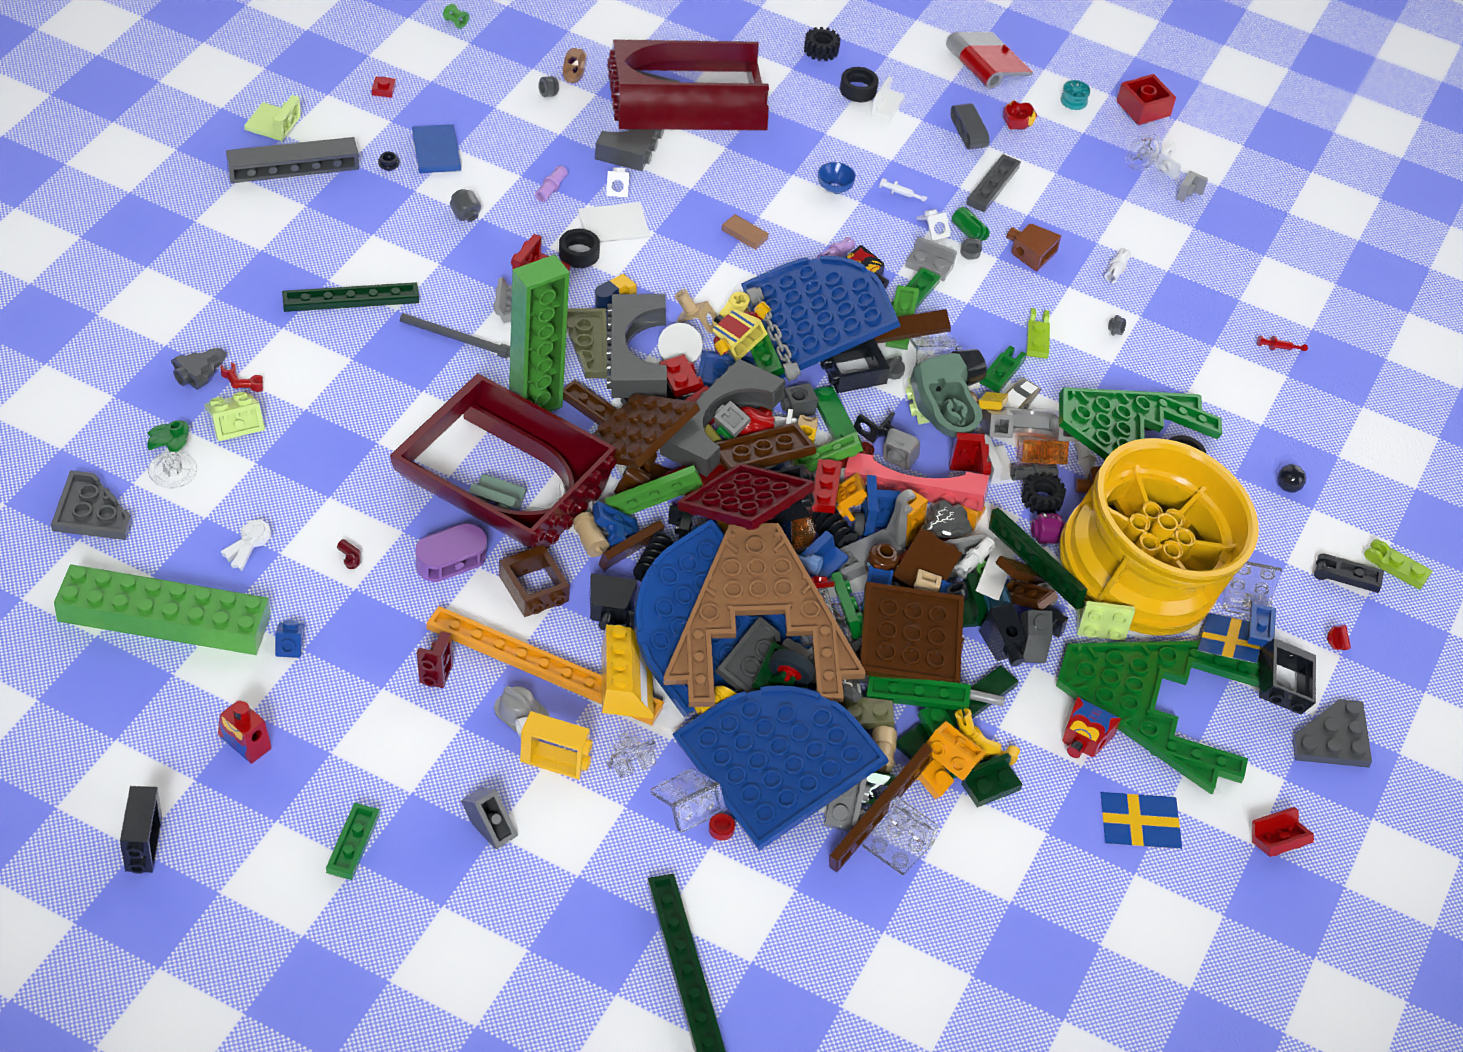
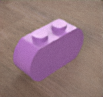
(451, 552)

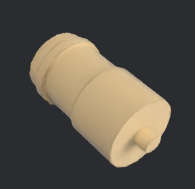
(590, 534)
(886, 739)

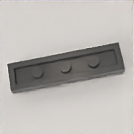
(993, 183)

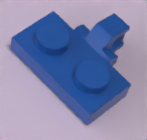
(615, 523)

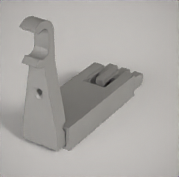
(893, 535)

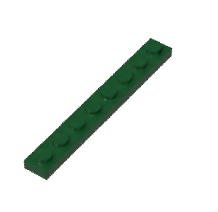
(685, 964)

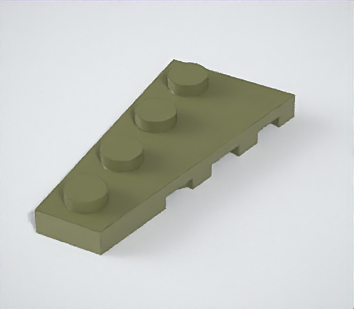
(589, 338)
(871, 712)

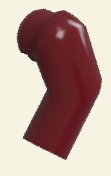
(353, 554)

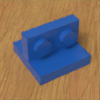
(877, 506)

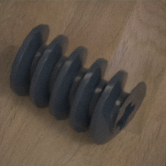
(833, 523)
(654, 548)

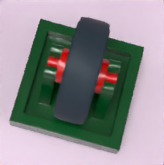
(783, 668)

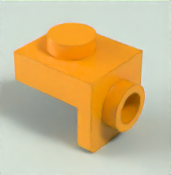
(935, 779)

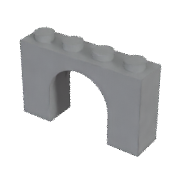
(1015, 420)

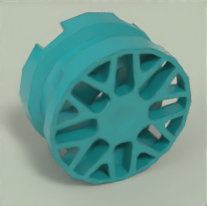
(1075, 96)

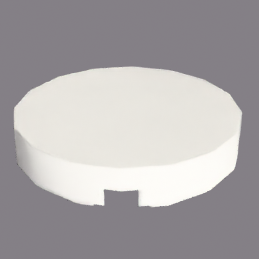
(680, 340)

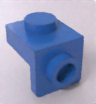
(289, 639)

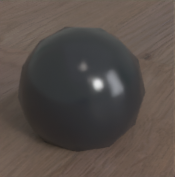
(1291, 478)

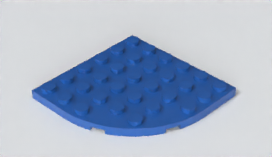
(824, 307)
(668, 599)
(779, 756)

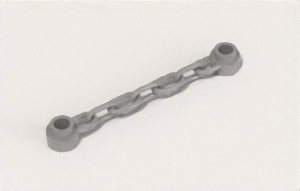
(791, 369)

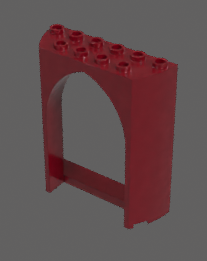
(669, 105)
(571, 452)

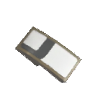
(1022, 394)

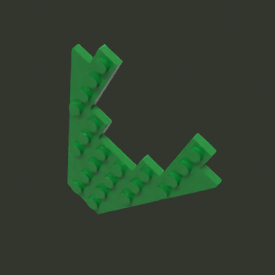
(1114, 417)
(1127, 682)

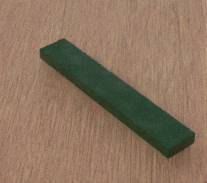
(350, 297)
(1037, 558)
(997, 682)

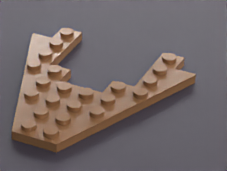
(759, 576)

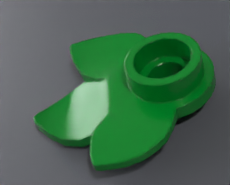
(171, 435)

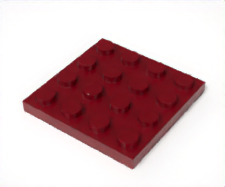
(746, 496)

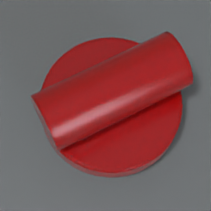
(1339, 637)

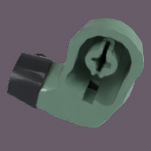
(943, 391)

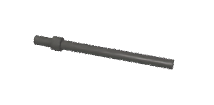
(502, 350)

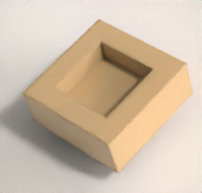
(927, 581)

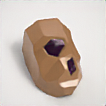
(574, 65)

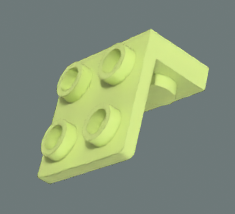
(274, 120)
(235, 415)
(1104, 620)

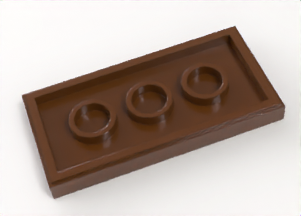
(766, 447)

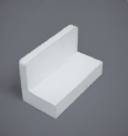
(887, 102)
(999, 463)

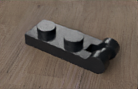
(1348, 572)

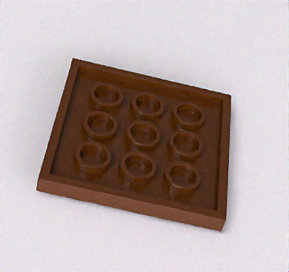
(644, 426)
(911, 633)

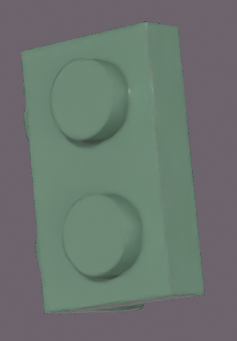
(498, 491)

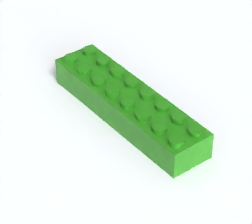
(539, 331)
(162, 609)

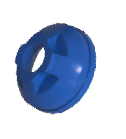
(836, 173)

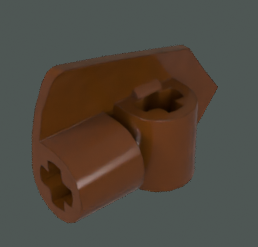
(635, 477)

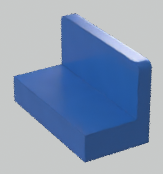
(832, 556)
(1261, 624)

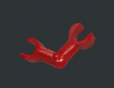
(253, 383)

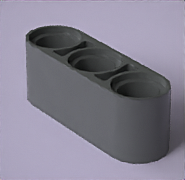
(969, 126)

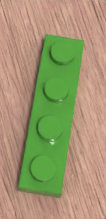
(656, 491)

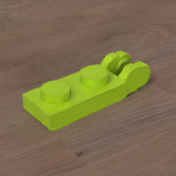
(1038, 335)
(1397, 564)

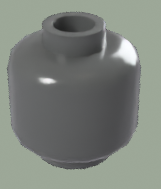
(465, 205)

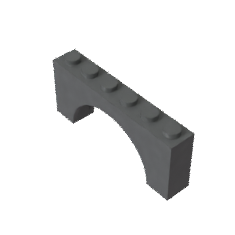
(630, 147)
(626, 318)
(740, 384)

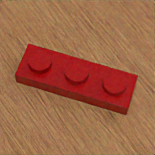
(826, 485)

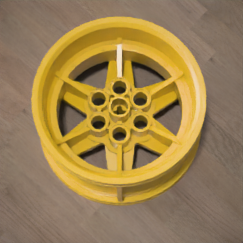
(1172, 544)

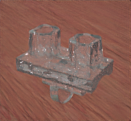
(622, 760)

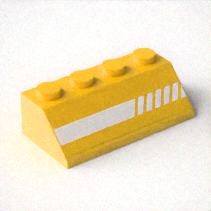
(624, 675)

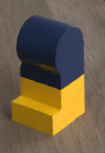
(617, 285)

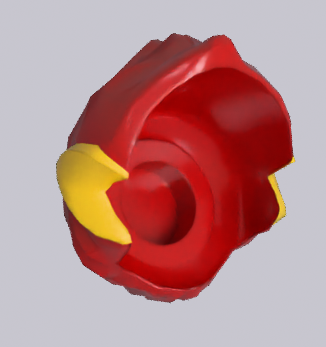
(1019, 115)

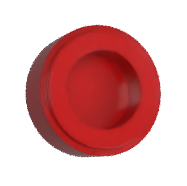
(721, 826)

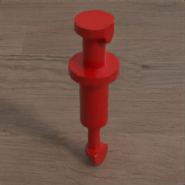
(1274, 343)

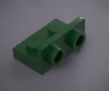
(991, 780)

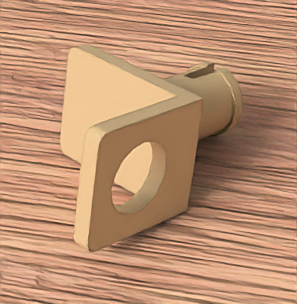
(694, 310)

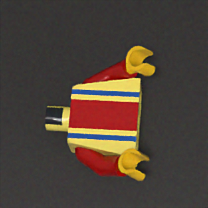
(739, 331)

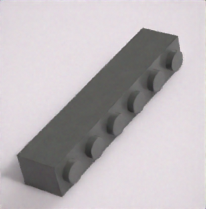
(292, 160)

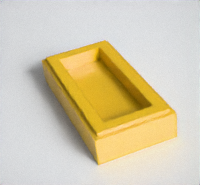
(993, 401)

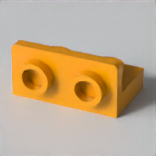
(850, 493)
(916, 517)
(955, 750)

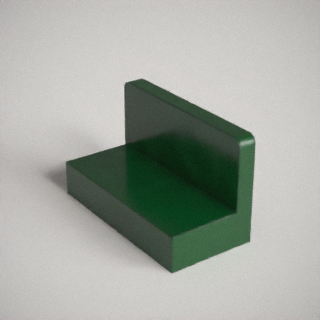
(975, 607)

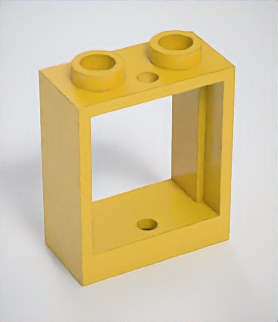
(553, 757)

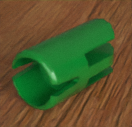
(970, 224)

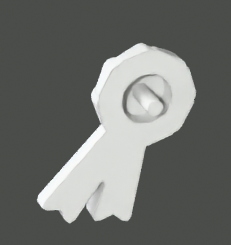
(253, 534)

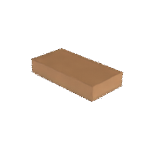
(745, 231)

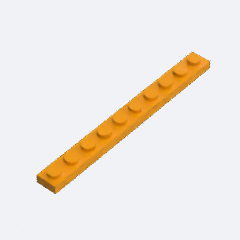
(524, 656)

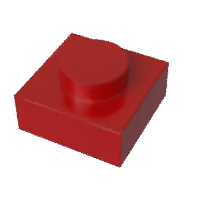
(383, 86)

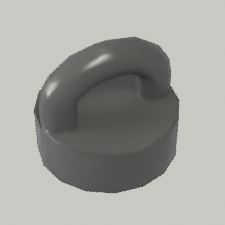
(548, 86)
(971, 248)
(897, 367)

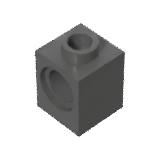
(800, 399)

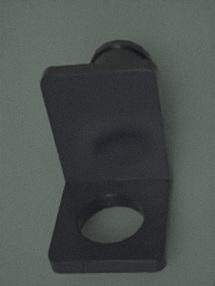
(875, 430)

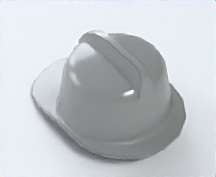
(515, 704)

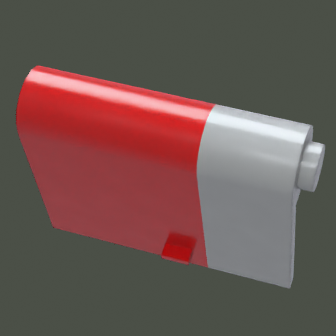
(986, 57)

